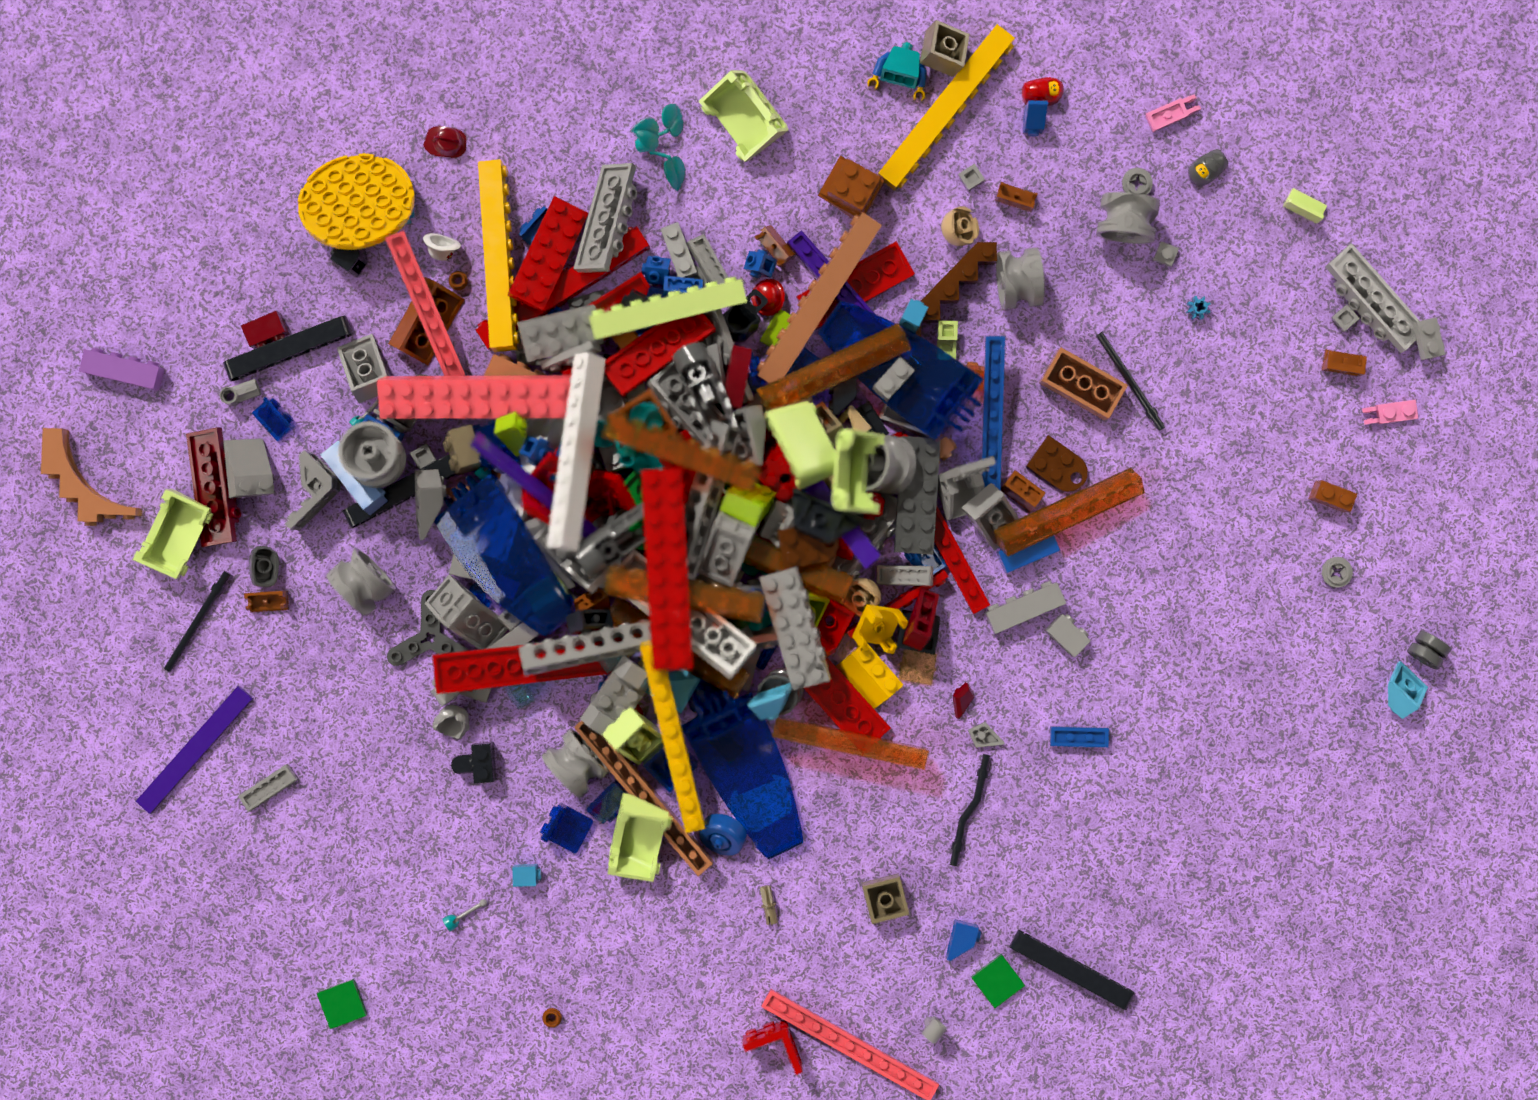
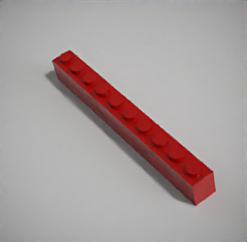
(573, 283)

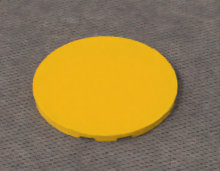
(356, 201)

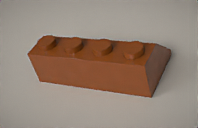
(410, 334)

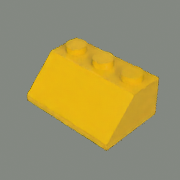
(869, 675)

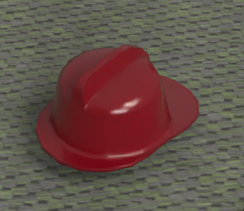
(445, 142)

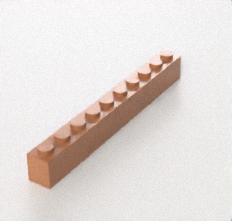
(819, 298)
(638, 786)

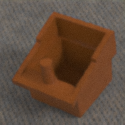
(851, 187)
(649, 397)

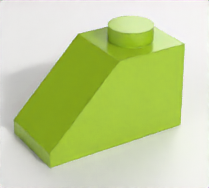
(511, 431)

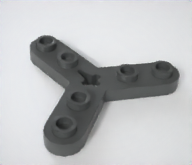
(414, 647)

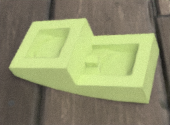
(947, 336)

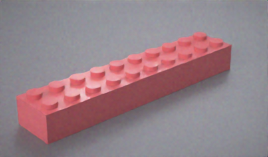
(473, 396)

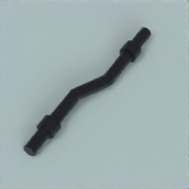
(957, 845)

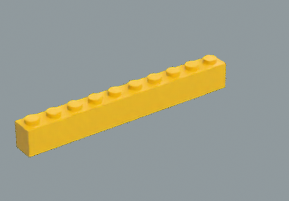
(946, 106)
(497, 255)
(674, 743)

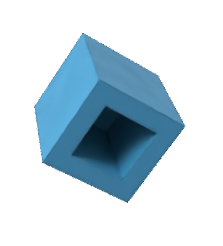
(913, 315)
(526, 875)

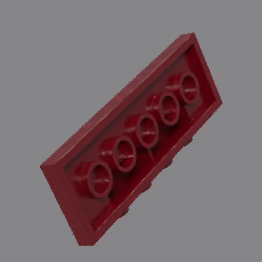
(211, 485)

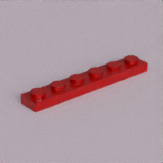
(958, 565)
(907, 597)

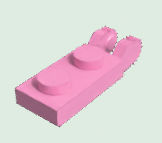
(1171, 113)
(1392, 412)

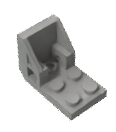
(319, 483)
(961, 485)
(726, 548)
(569, 563)
(465, 614)

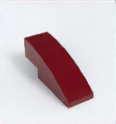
(737, 375)

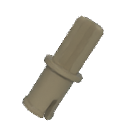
(768, 904)

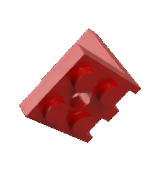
(772, 467)
(601, 482)
(530, 504)
(832, 635)
(771, 1033)

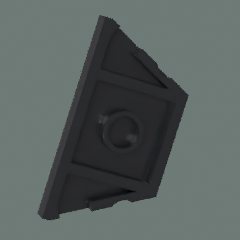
(820, 518)

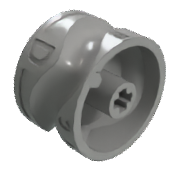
(1128, 217)
(1020, 278)
(372, 454)
(892, 466)
(360, 582)
(574, 763)

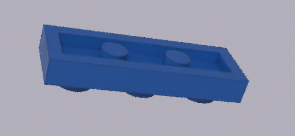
(1079, 736)

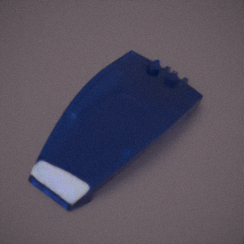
(935, 389)
(502, 554)
(747, 772)

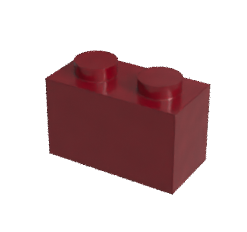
(265, 330)

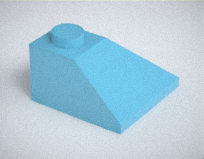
(683, 686)
(1405, 691)
(770, 702)

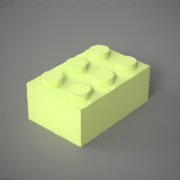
(633, 736)

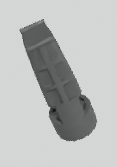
(695, 362)
(610, 543)

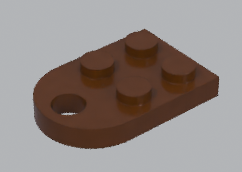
(1057, 464)
(803, 550)

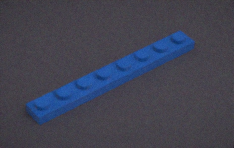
(993, 407)

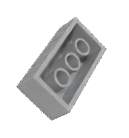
(556, 332)

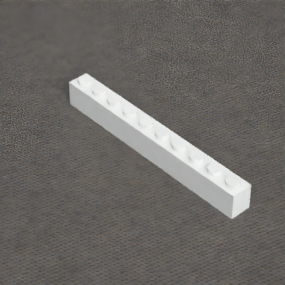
(576, 452)

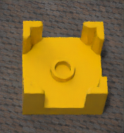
(878, 626)

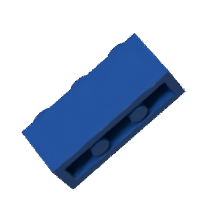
(1028, 555)

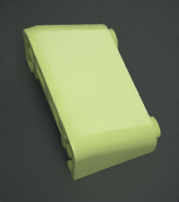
(744, 113)
(802, 442)
(851, 471)
(174, 534)
(637, 839)

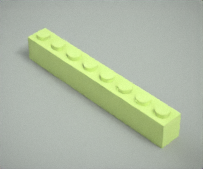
(667, 309)

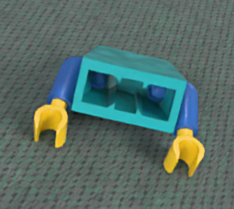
(901, 68)

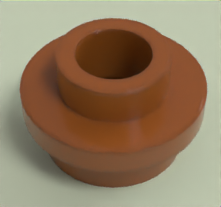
(458, 274)
(549, 1023)

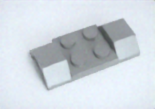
(618, 693)

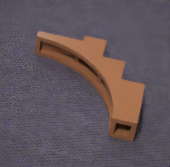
(59, 464)

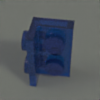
(273, 419)

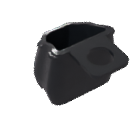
(743, 318)

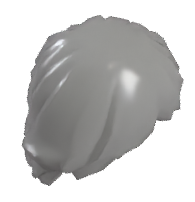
(448, 725)

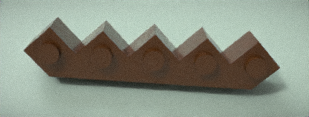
(964, 272)

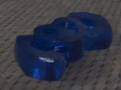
(480, 594)

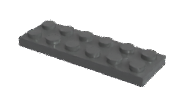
(918, 501)

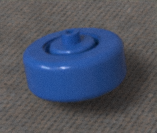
(723, 834)

